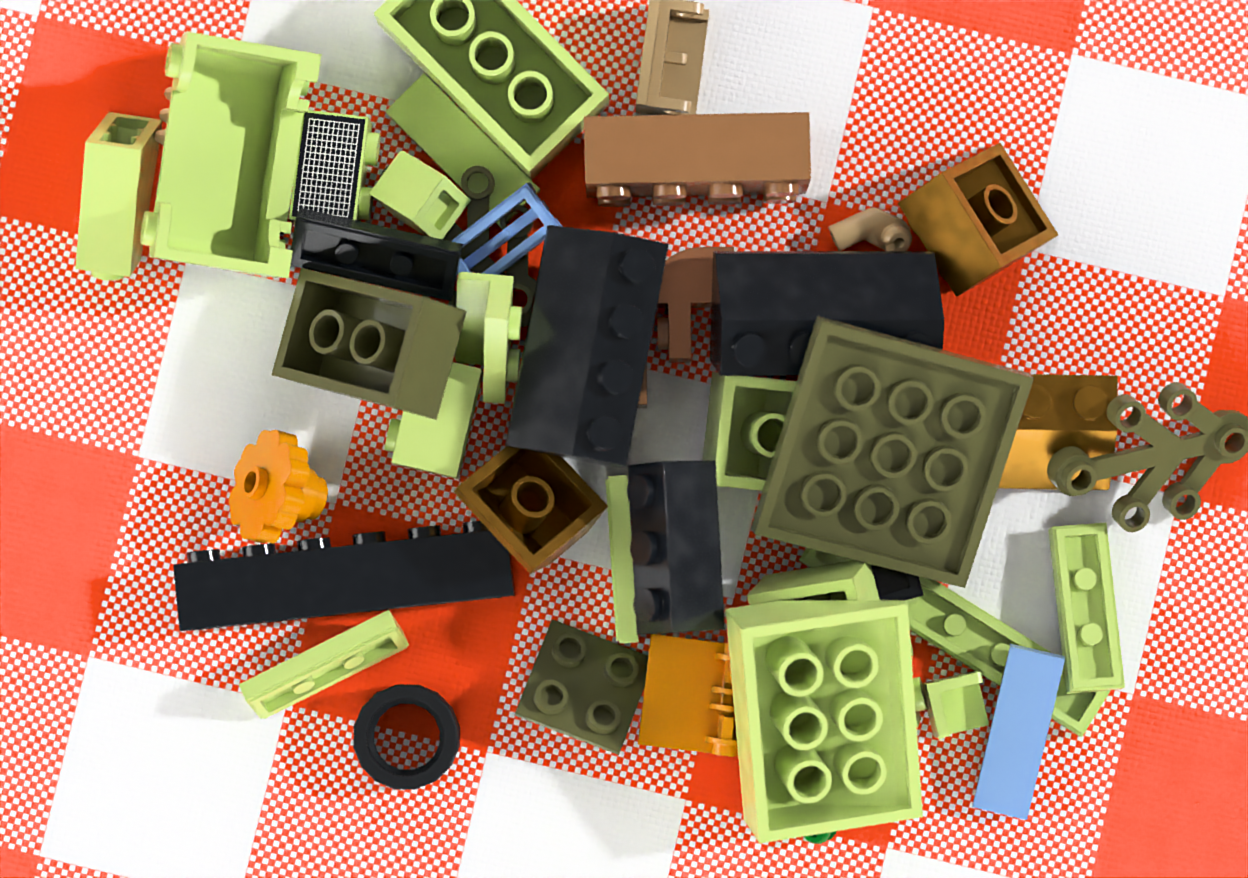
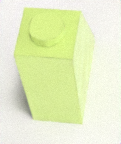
(116, 194)

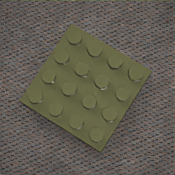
(891, 452)

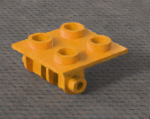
(688, 697)

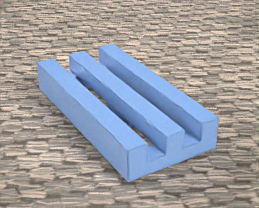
(538, 210)

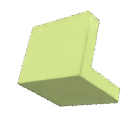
(419, 196)
(955, 704)

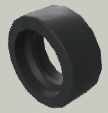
(406, 778)

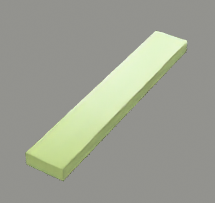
(977, 641)

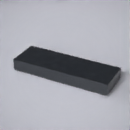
(375, 254)

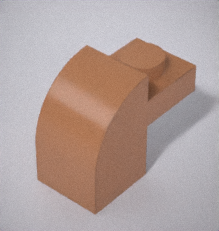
(684, 286)

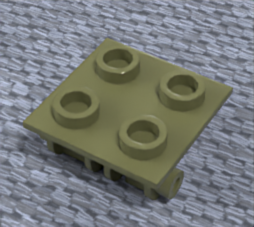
(584, 687)

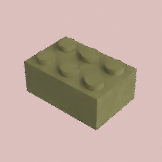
(369, 343)

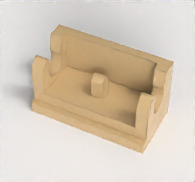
(672, 57)

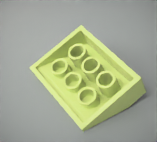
(824, 715)

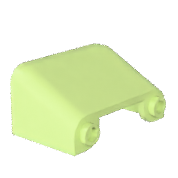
(229, 154)

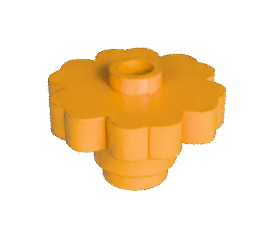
(274, 488)

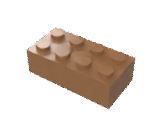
(697, 157)

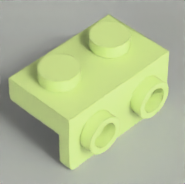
(489, 330)

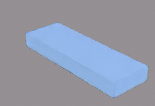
(1018, 731)

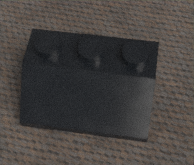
(675, 546)

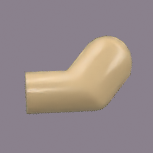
(874, 227)

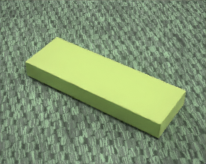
(455, 141)
(621, 559)
(1086, 608)
(324, 665)

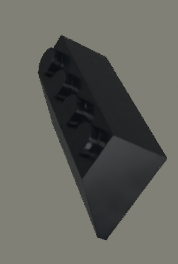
(771, 299)
(587, 345)

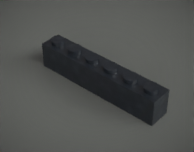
(341, 579)

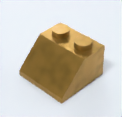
(977, 218)
(1059, 415)
(531, 504)

